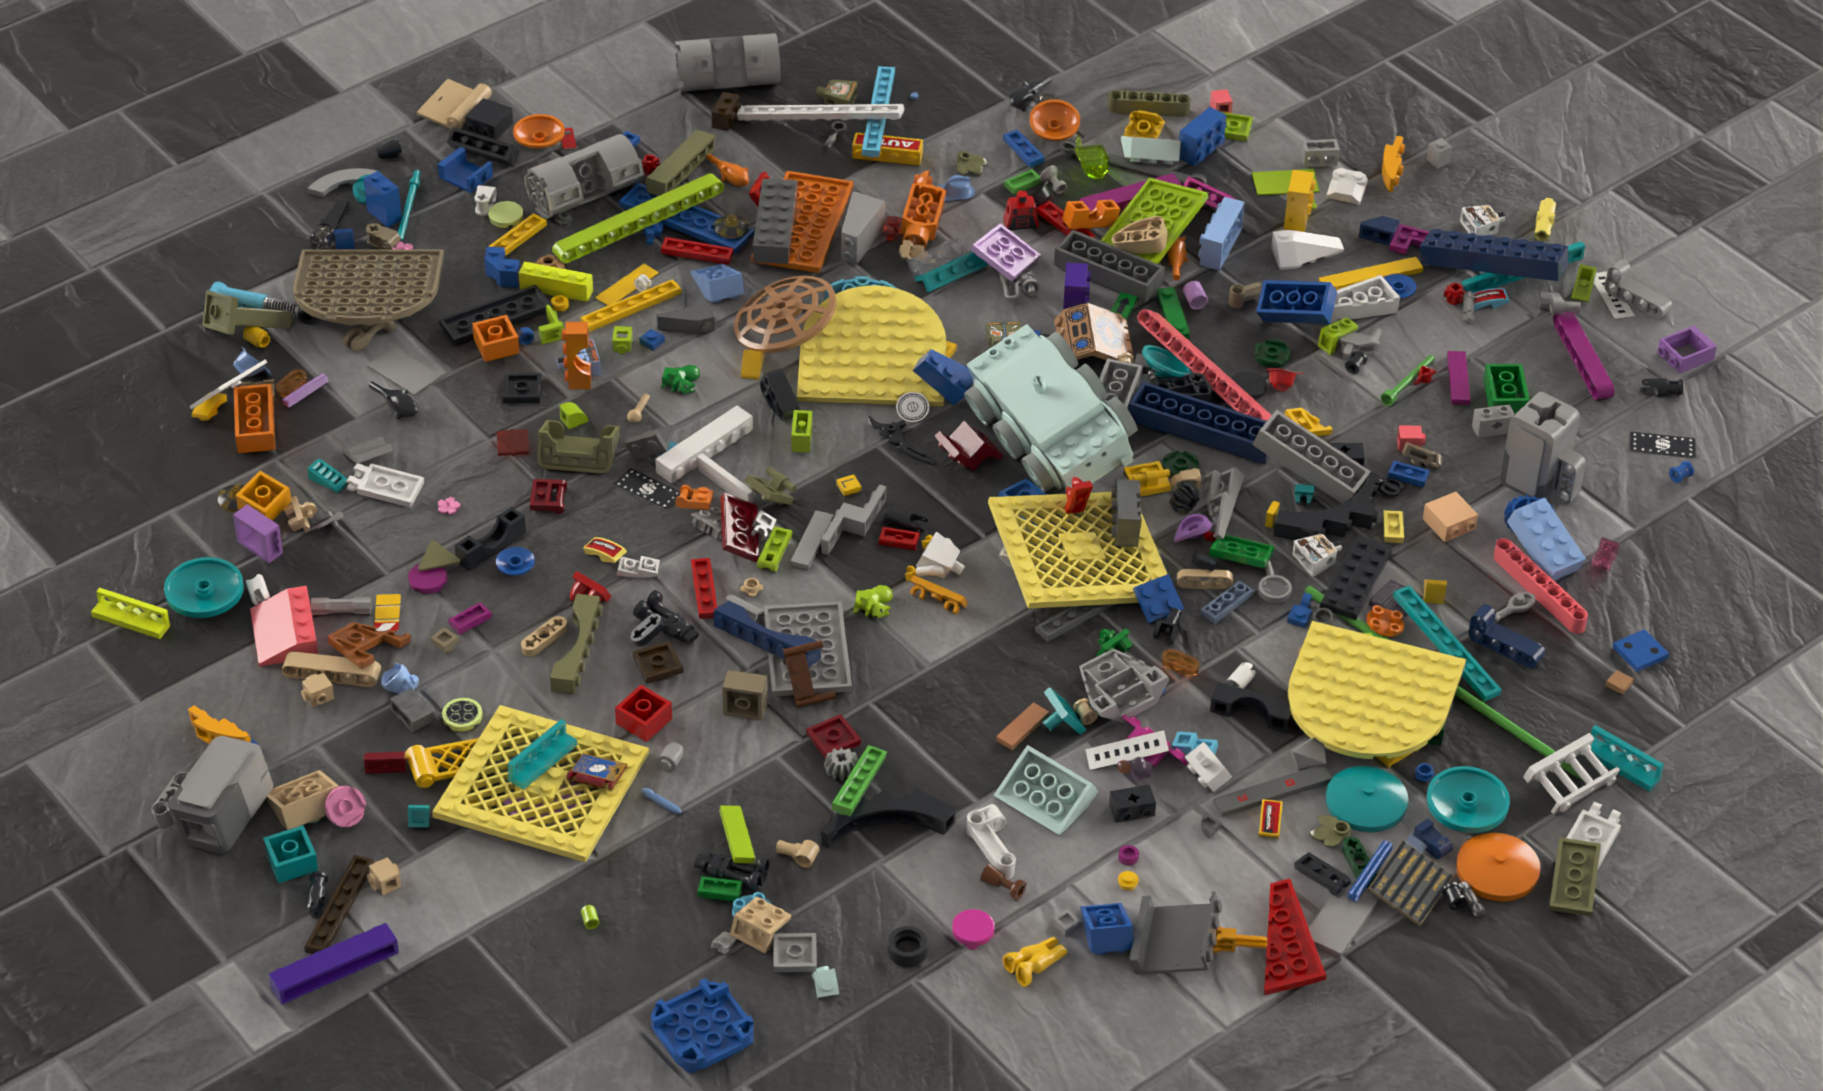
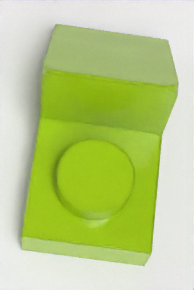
(1584, 283)

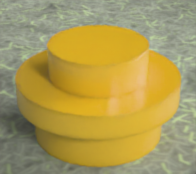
(1128, 880)

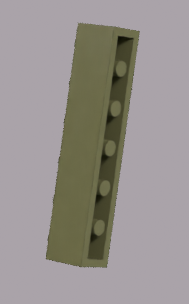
(680, 163)

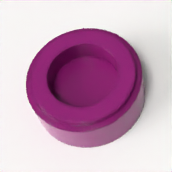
(1128, 855)

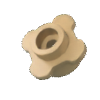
(751, 587)

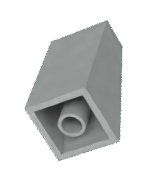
(861, 226)

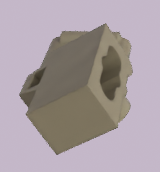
(1422, 455)

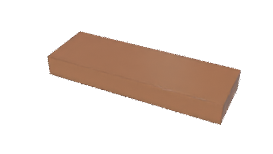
(1022, 726)

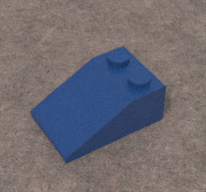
(1107, 928)

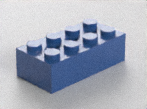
(1296, 302)

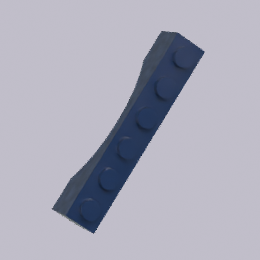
(735, 621)

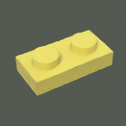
(1393, 526)

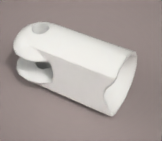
(257, 589)
(1241, 676)

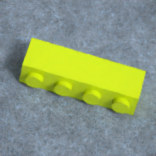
(557, 281)

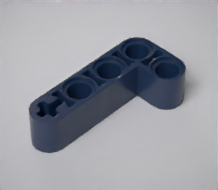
(1502, 640)

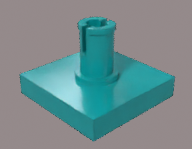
(1063, 712)

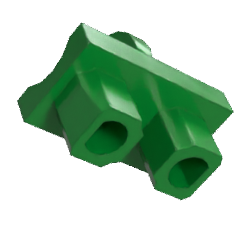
(1111, 641)

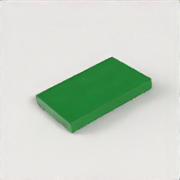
(1242, 551)

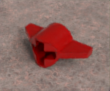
(1424, 375)

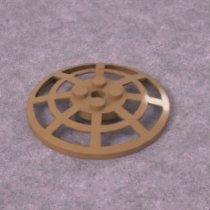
(784, 309)

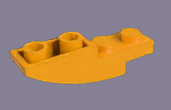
(1392, 163)
(209, 728)

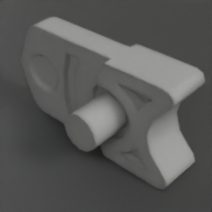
(331, 518)
(723, 942)

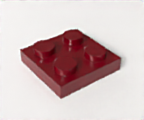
(833, 735)

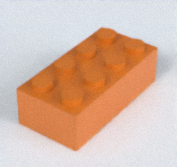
(254, 418)

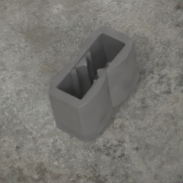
(411, 709)

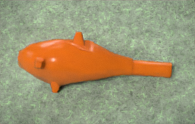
(731, 172)
(1177, 256)

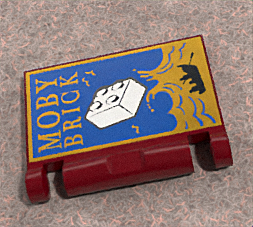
(596, 771)

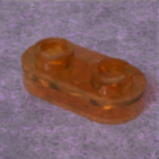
(291, 382)
(1180, 662)

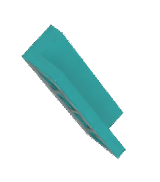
(951, 271)
(542, 755)
(1633, 770)

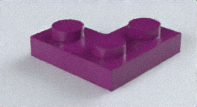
(1405, 237)

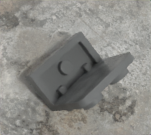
(650, 442)

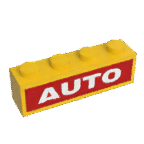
(892, 150)

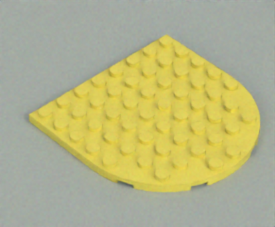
(870, 348)
(1370, 692)

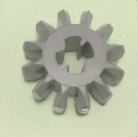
(840, 763)

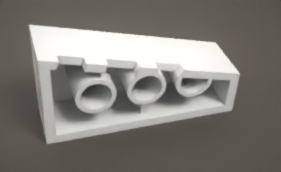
(1366, 299)

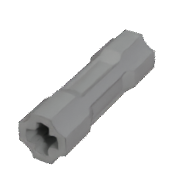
(356, 605)

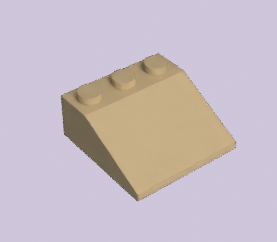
(301, 799)

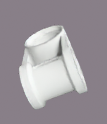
(485, 199)

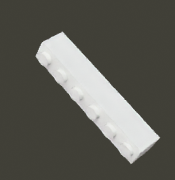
(708, 440)

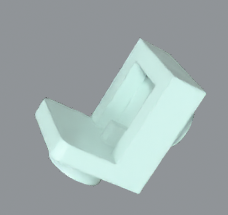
(825, 982)

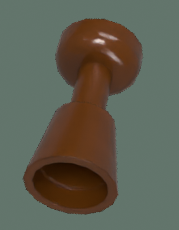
(995, 877)

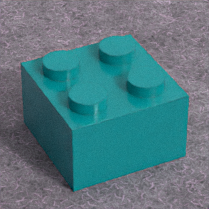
(290, 854)

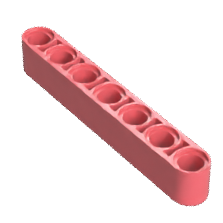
(1544, 588)

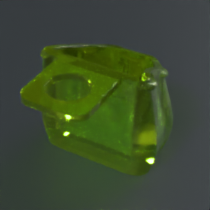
(1093, 159)

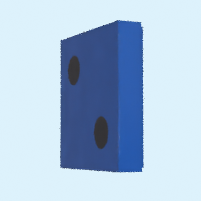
(1640, 650)

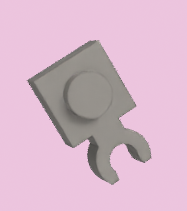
(763, 524)

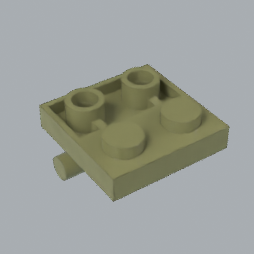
(773, 489)

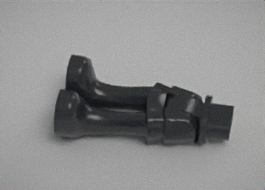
(675, 625)
(722, 866)

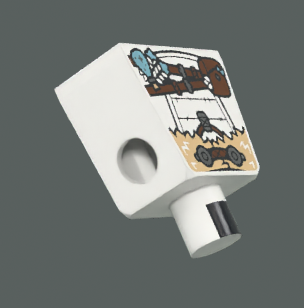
(1481, 220)
(1316, 553)

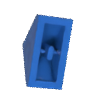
(344, 239)

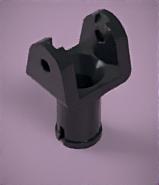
(1169, 625)

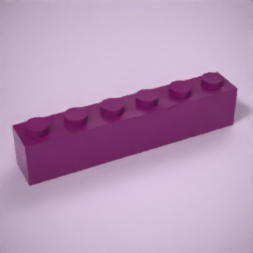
(1123, 195)

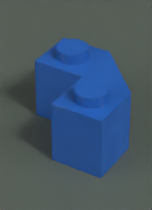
(501, 269)

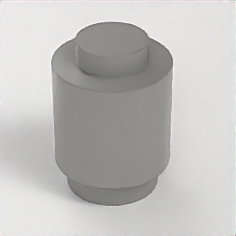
(670, 757)

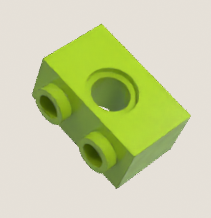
(801, 431)

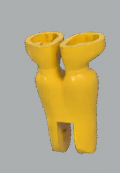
(1033, 959)

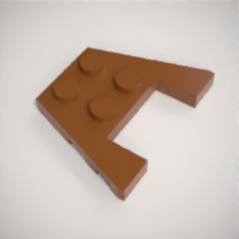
(357, 638)

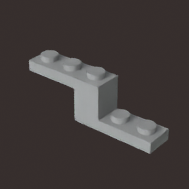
(853, 519)

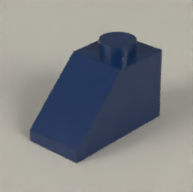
(1379, 229)

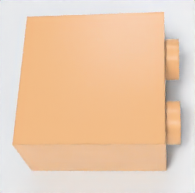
(1450, 516)

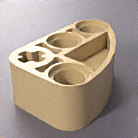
(1142, 236)

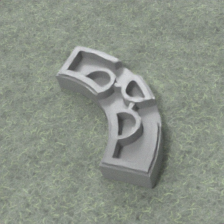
(331, 181)

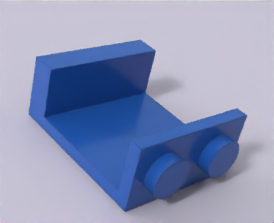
(463, 173)

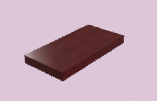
(737, 527)

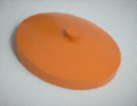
(1498, 866)

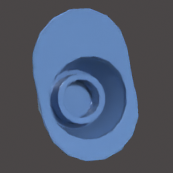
(958, 188)
(246, 361)

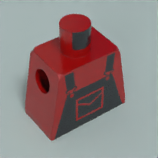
(1020, 212)

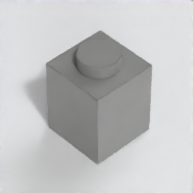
(1439, 153)

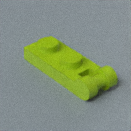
(774, 548)

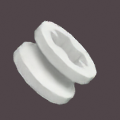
(642, 283)

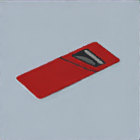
(568, 140)

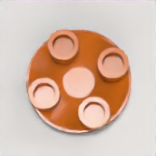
(1385, 621)

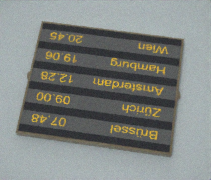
(1410, 882)

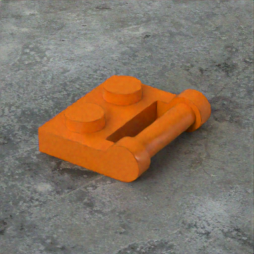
(700, 497)

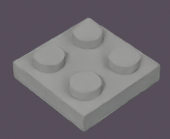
(795, 952)

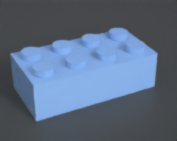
(1221, 233)
(1546, 539)

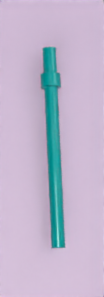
(413, 186)

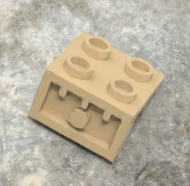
(758, 923)

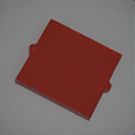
(512, 442)

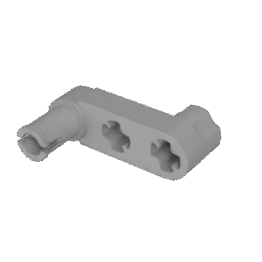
(1556, 304)

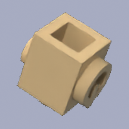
(317, 689)
(384, 876)

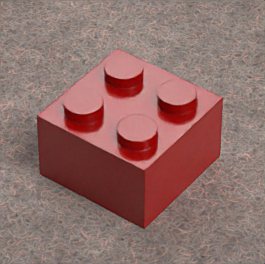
(643, 713)

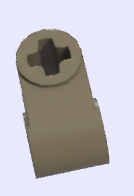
(382, 237)

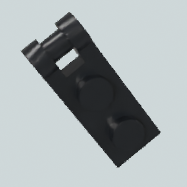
(1322, 873)

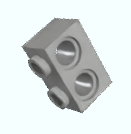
(1320, 153)

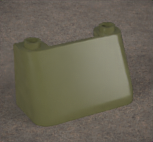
(576, 453)

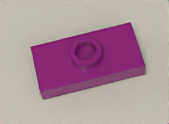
(470, 618)

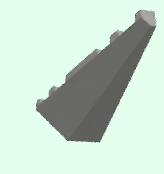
(1222, 494)

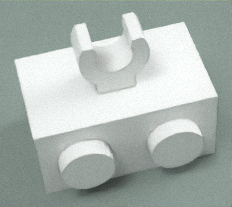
(1208, 767)

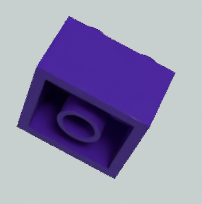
(1076, 285)

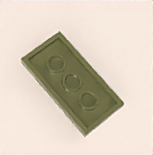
(1575, 876)

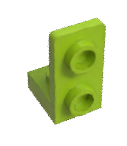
(553, 331)
(1330, 334)

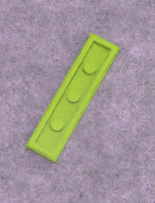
(737, 834)

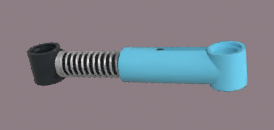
(261, 301)

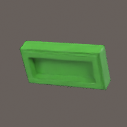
(1022, 182)

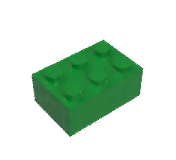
(1506, 385)

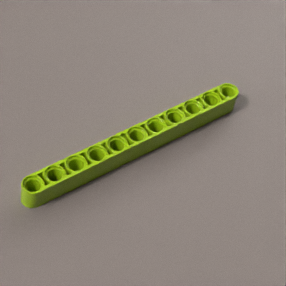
(637, 218)

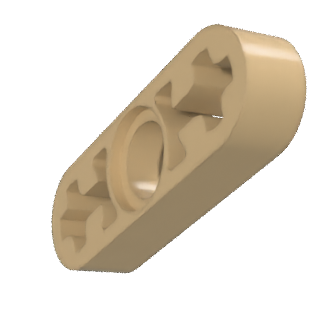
(1219, 575)
(557, 624)

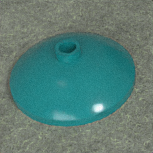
(1164, 362)

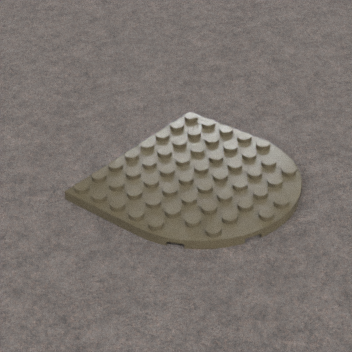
(366, 284)

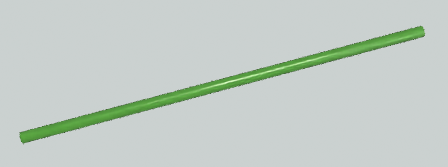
(1465, 696)

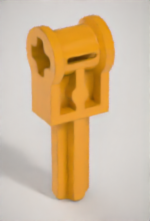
(1228, 939)

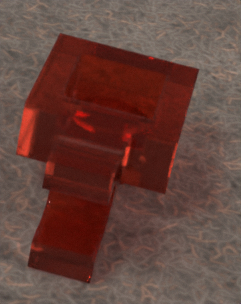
(892, 226)

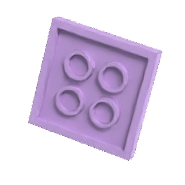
(1005, 252)

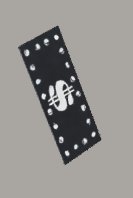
(1662, 444)
(647, 488)

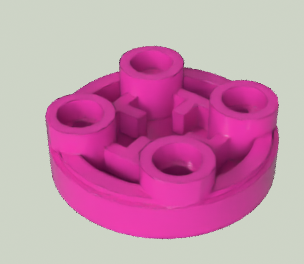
(973, 928)

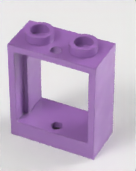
(1700, 342)
(257, 533)

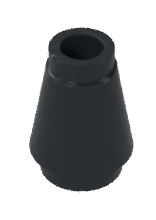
(389, 149)

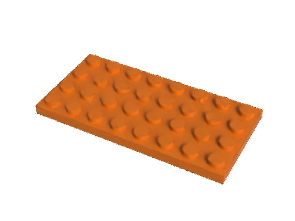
(816, 220)

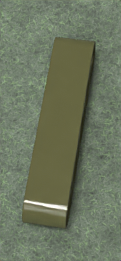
(1160, 103)

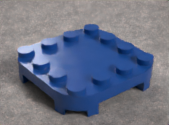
(702, 1026)

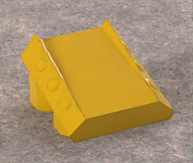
(1144, 125)

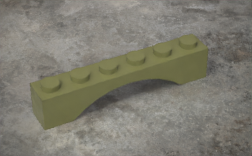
(567, 671)

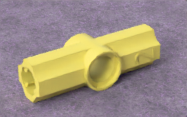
(1545, 219)

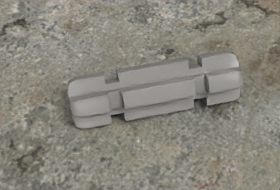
(1468, 310)

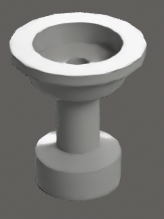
(1050, 175)

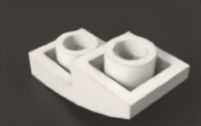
(632, 568)

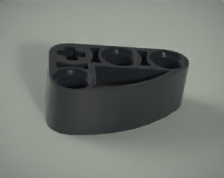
(1192, 385)
(779, 394)

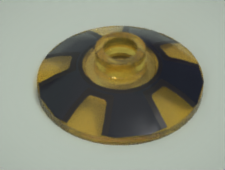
(731, 226)
(227, 497)

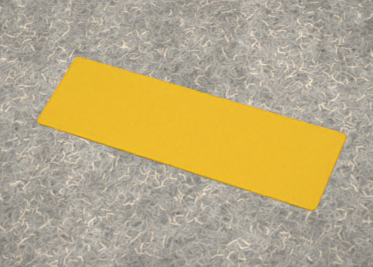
(625, 285)

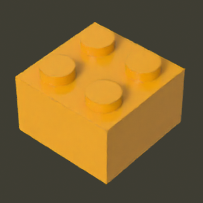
(264, 495)

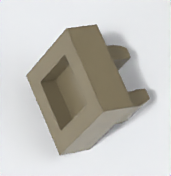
(444, 640)

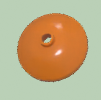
(1054, 120)
(538, 131)

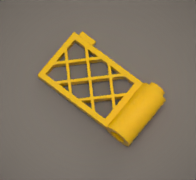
(423, 763)

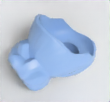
(399, 679)

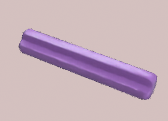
(305, 390)

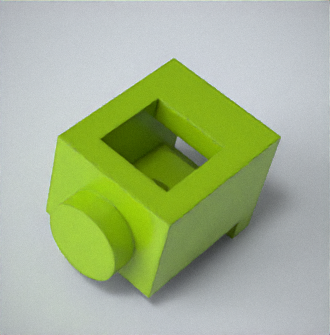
(622, 344)

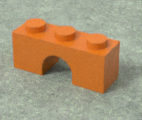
(1079, 216)

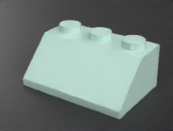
(1151, 149)

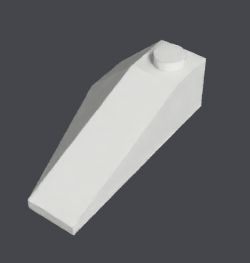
(1296, 248)

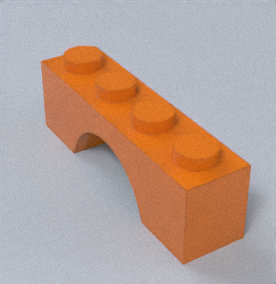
(576, 339)

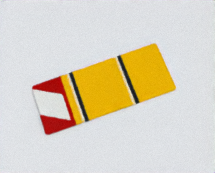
(387, 612)

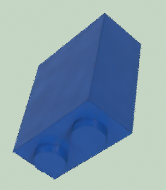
(382, 199)

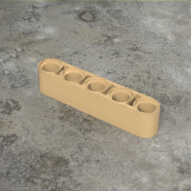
(337, 669)

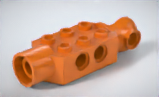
(922, 210)

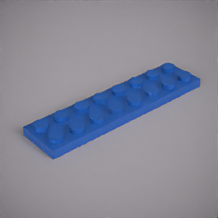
(692, 221)

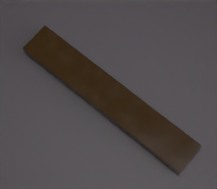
(339, 904)

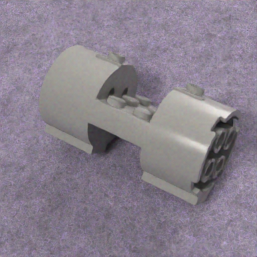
(728, 62)
(583, 176)

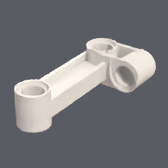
(982, 828)

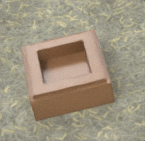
(1619, 682)

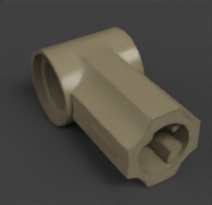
(1239, 294)

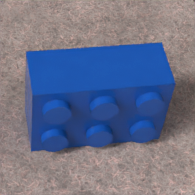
(1202, 136)

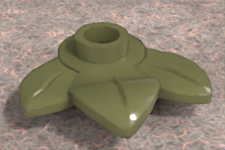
(970, 162)
(1331, 831)

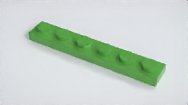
(858, 780)

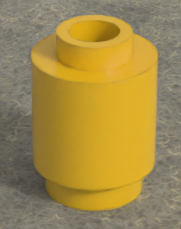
(256, 336)

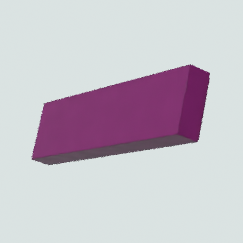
(1458, 377)

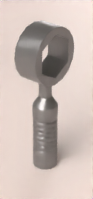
(835, 132)

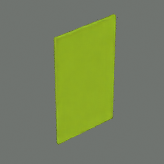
(1276, 181)

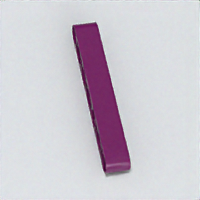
(1583, 355)

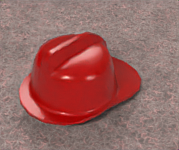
(1281, 379)

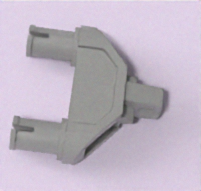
(1354, 341)

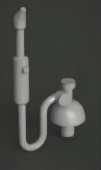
(1030, 286)

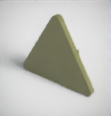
(437, 557)

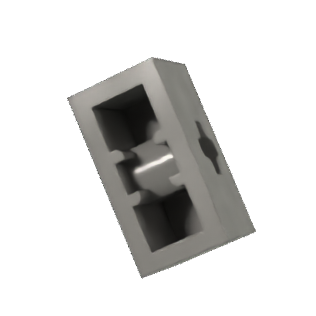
(1492, 420)

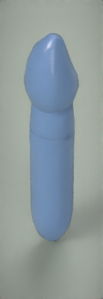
(661, 801)

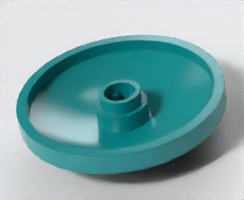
(203, 587)
(1367, 798)
(1468, 799)

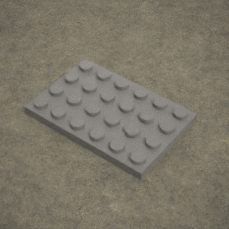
(820, 622)

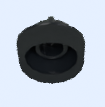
(1042, 195)

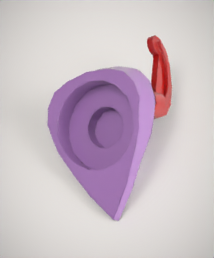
(1194, 527)

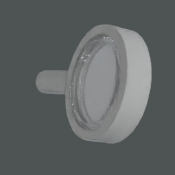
(1274, 587)

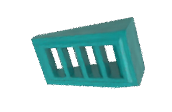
(316, 472)

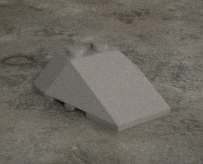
(1121, 685)

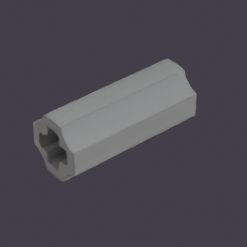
(754, 613)

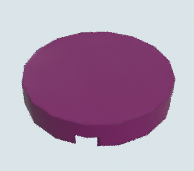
(427, 581)

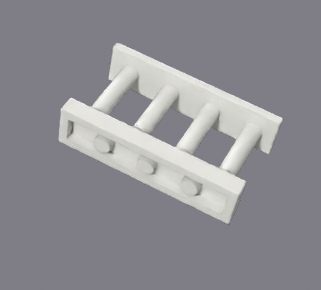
(1568, 755)

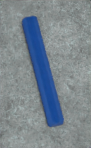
(1370, 870)

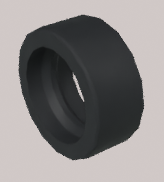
(908, 933)

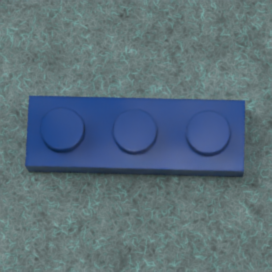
(1023, 148)

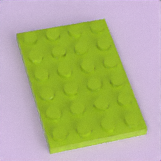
(1163, 199)

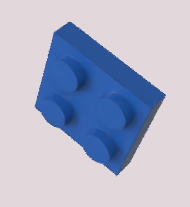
(1157, 598)

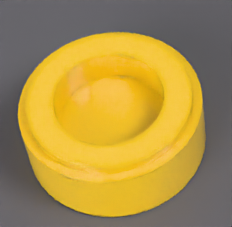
(560, 303)

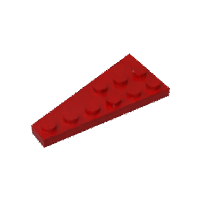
(1290, 948)

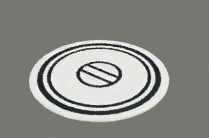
(912, 407)

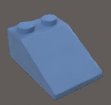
(719, 282)

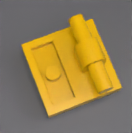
(1151, 477)

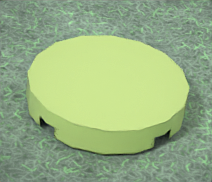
(505, 214)

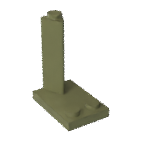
(223, 314)

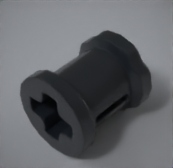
(1358, 359)
(1454, 896)

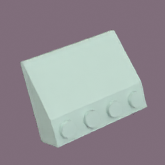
(1046, 791)

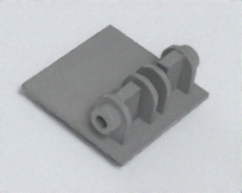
(709, 522)

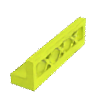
(131, 616)

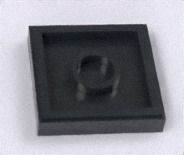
(522, 388)

